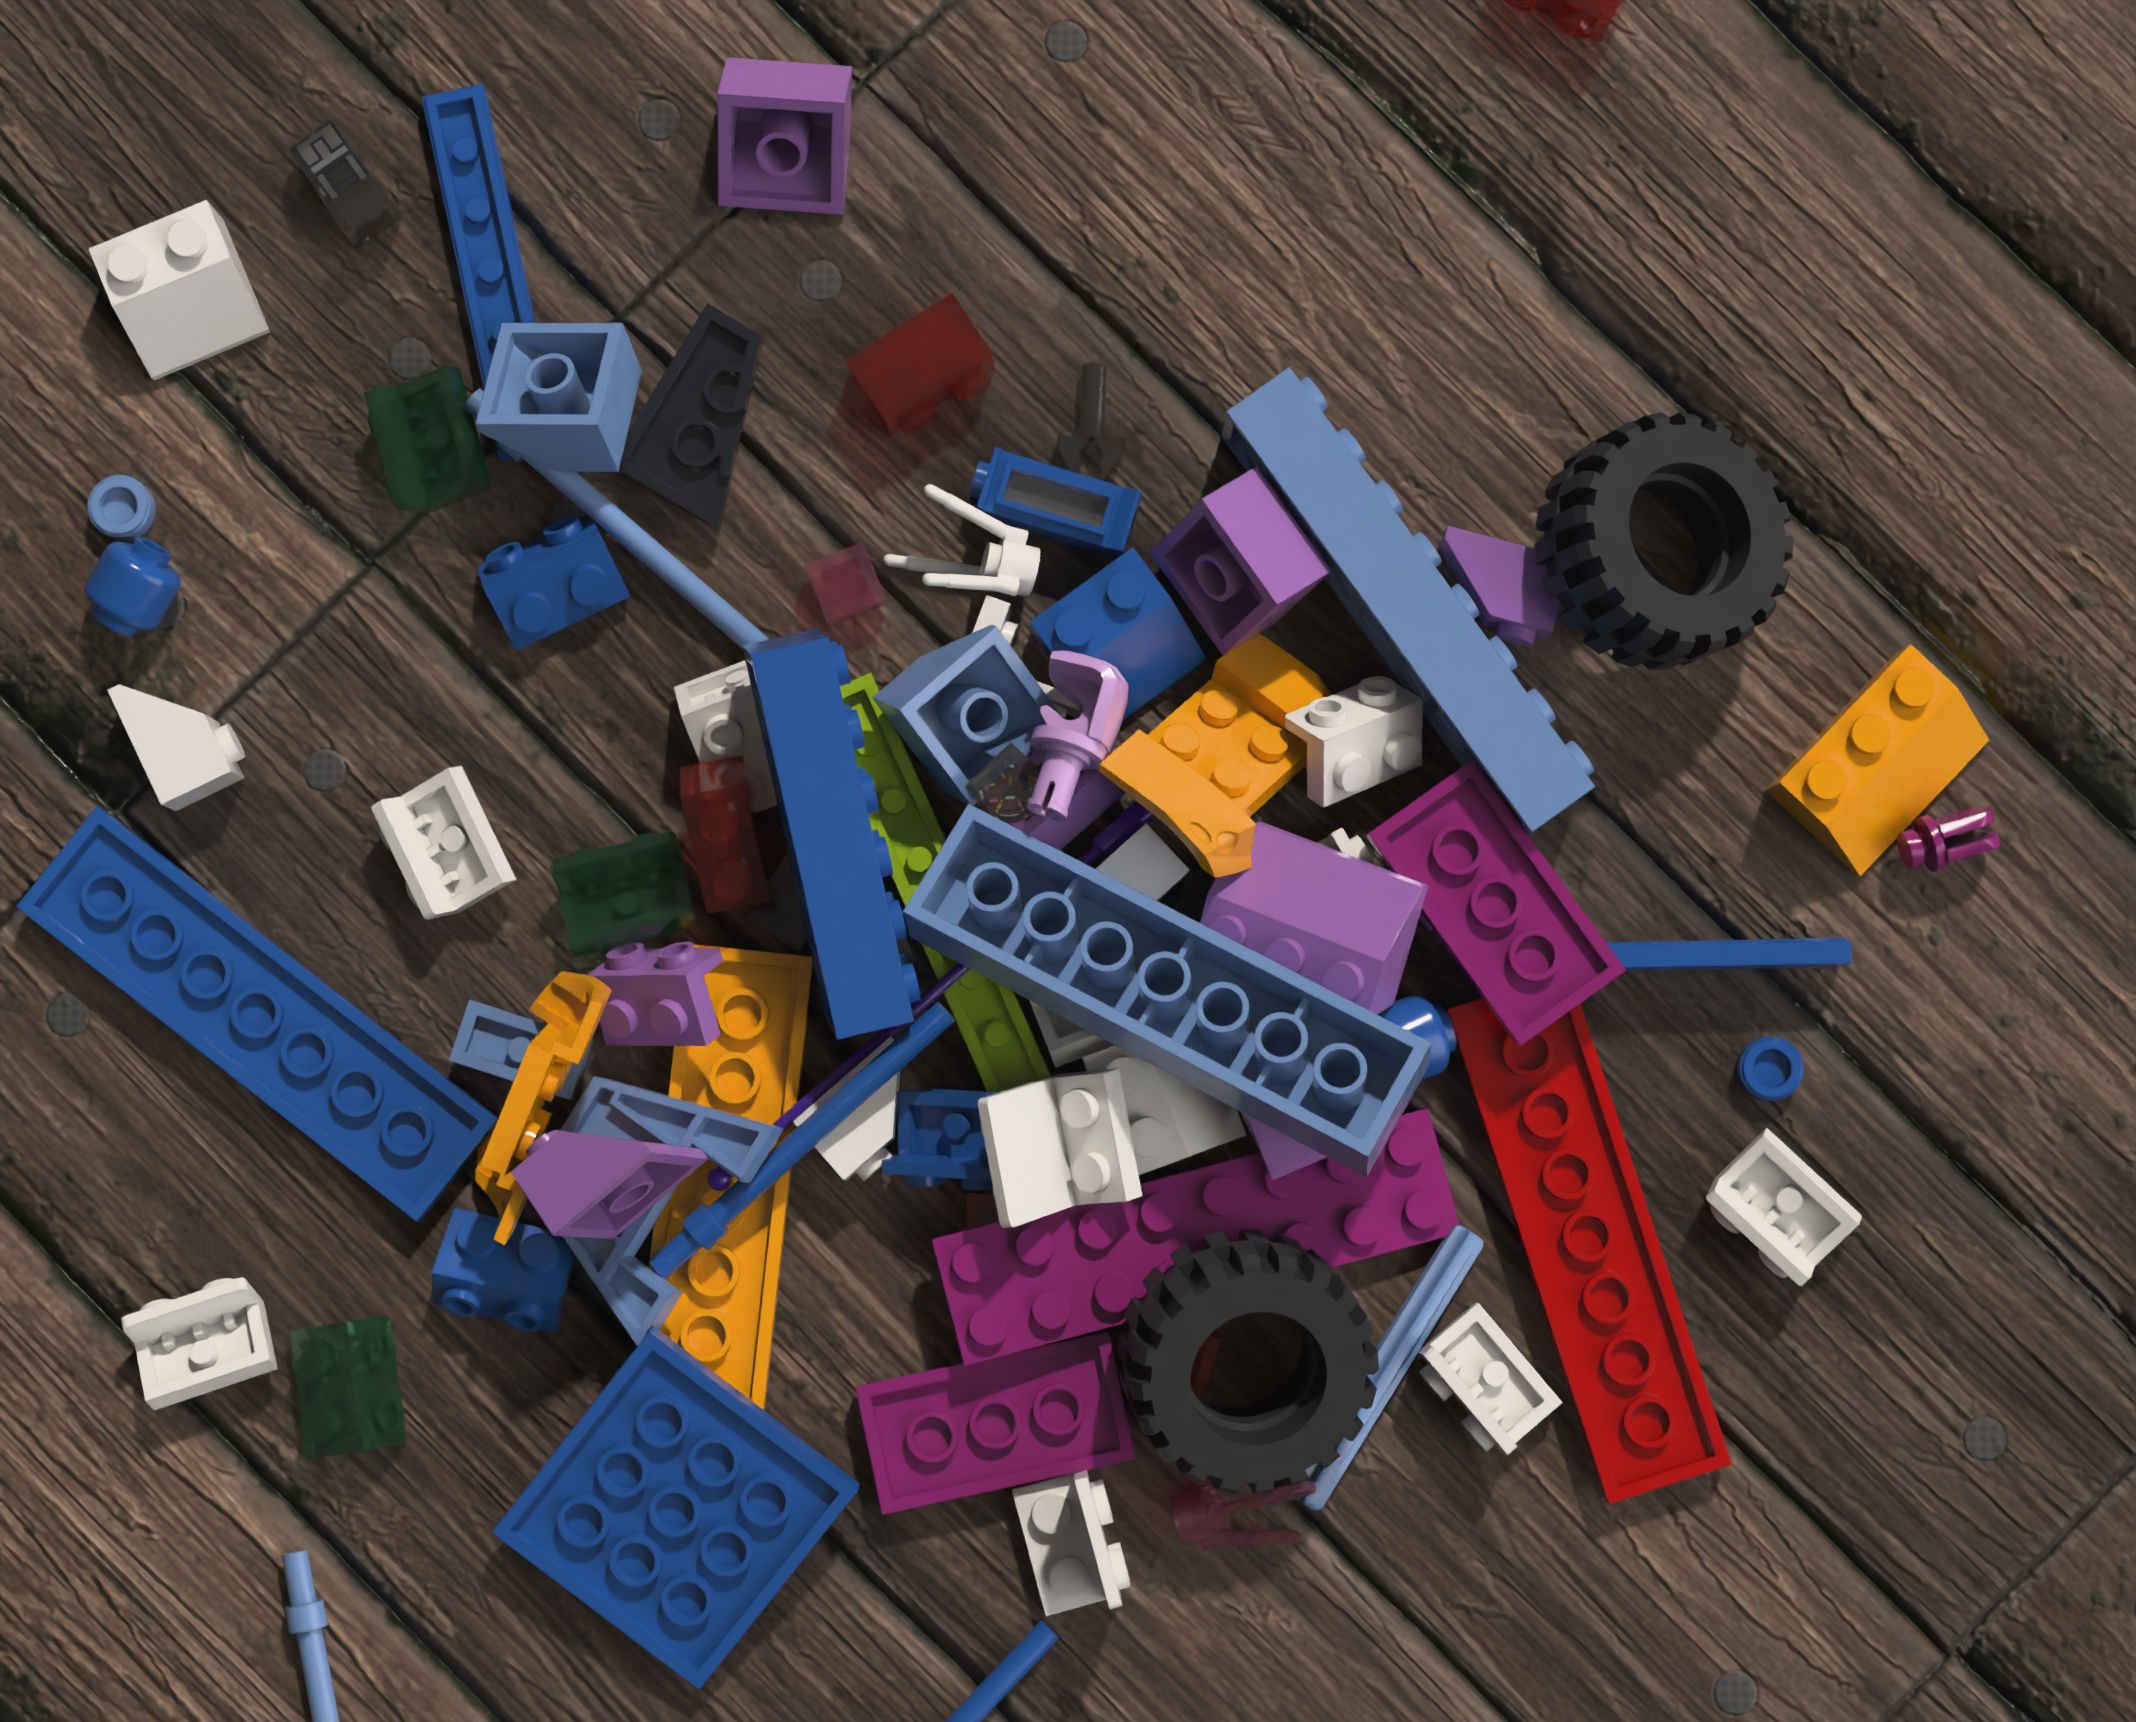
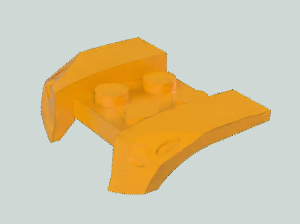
(1221, 753)
(572, 1010)

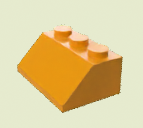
(1880, 760)

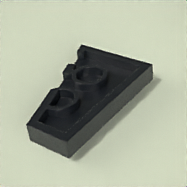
(695, 418)

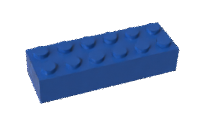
(829, 833)

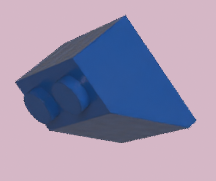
(1127, 622)

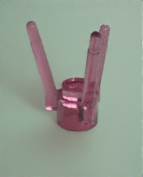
(1204, 1513)

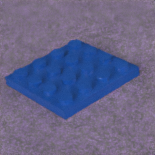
(676, 1508)

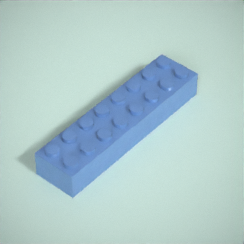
(1405, 603)
(1168, 989)

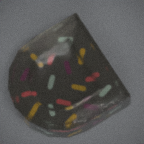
(1005, 785)

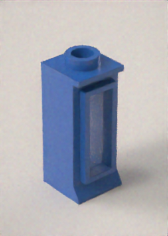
(1056, 503)

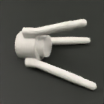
(1004, 567)

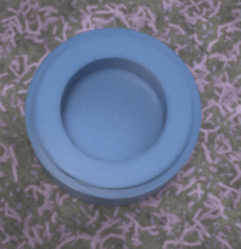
(121, 507)

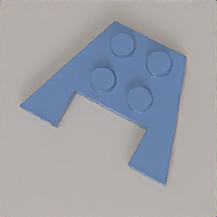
(634, 1113)

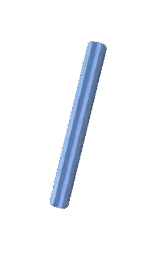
(1401, 1345)

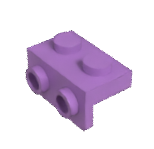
(658, 995)

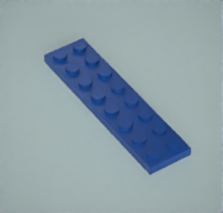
(258, 1013)

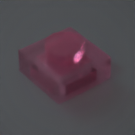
(846, 584)

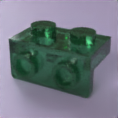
(427, 441)
(624, 893)
(347, 1387)

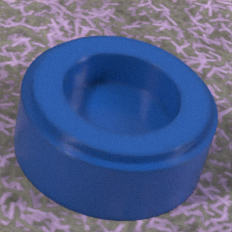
(1769, 1068)

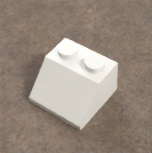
(179, 289)
(1165, 1113)

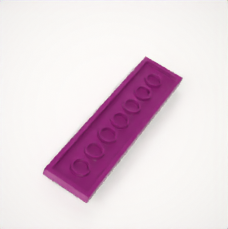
(1088, 1261)

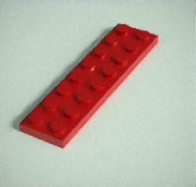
(1591, 1252)

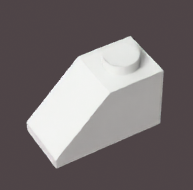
(178, 747)
(861, 1138)

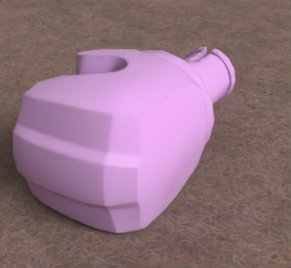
(1077, 743)

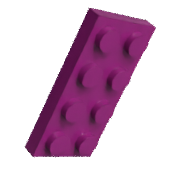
(1497, 903)
(995, 1423)

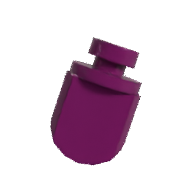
(1926, 841)

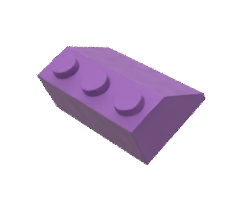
(1320, 915)

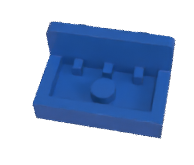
(551, 580)
(940, 1139)
(500, 1281)

